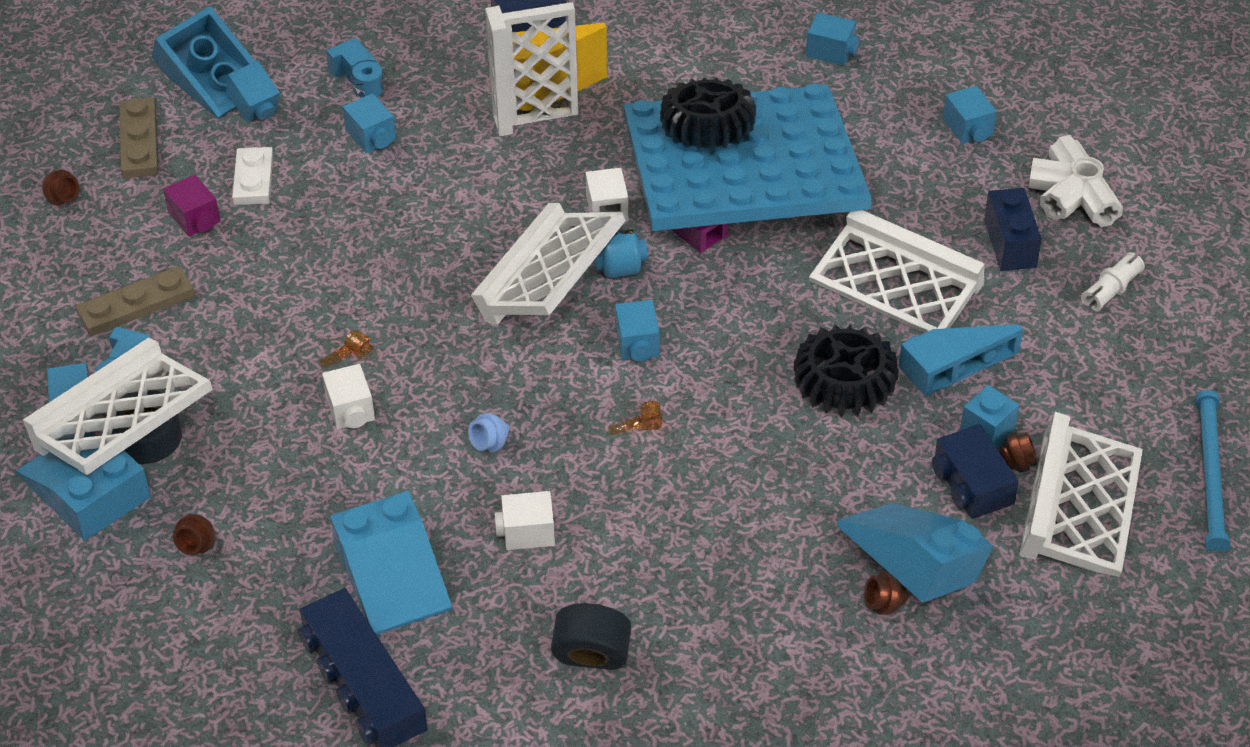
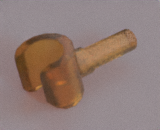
(353, 344)
(648, 412)

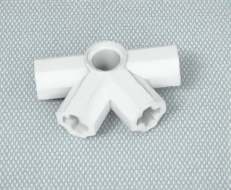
(1074, 181)

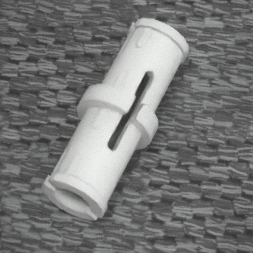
(1113, 281)

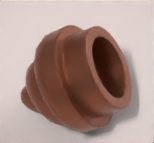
(60, 187)
(1018, 451)
(193, 534)
(885, 593)

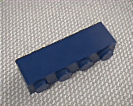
(362, 669)

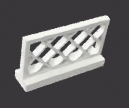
(502, 65)
(917, 254)
(528, 262)
(84, 404)
(1047, 496)

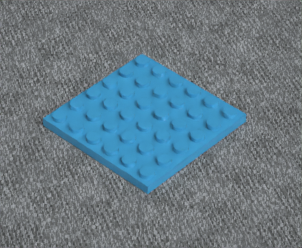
(786, 168)

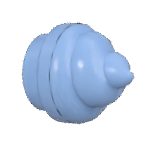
(488, 432)

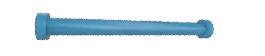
(1217, 539)

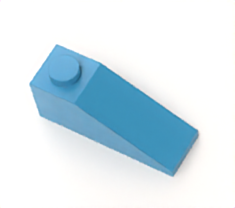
(956, 353)

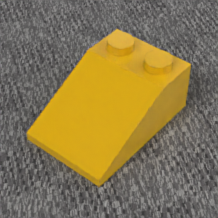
(590, 57)

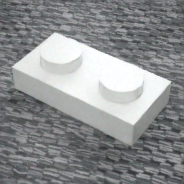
(253, 176)

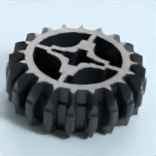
(707, 113)
(843, 378)

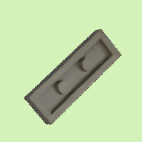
(138, 137)
(135, 301)

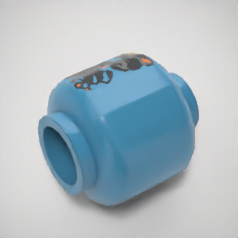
(622, 255)

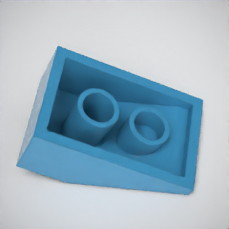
(200, 57)
(89, 500)
(920, 548)
(390, 562)

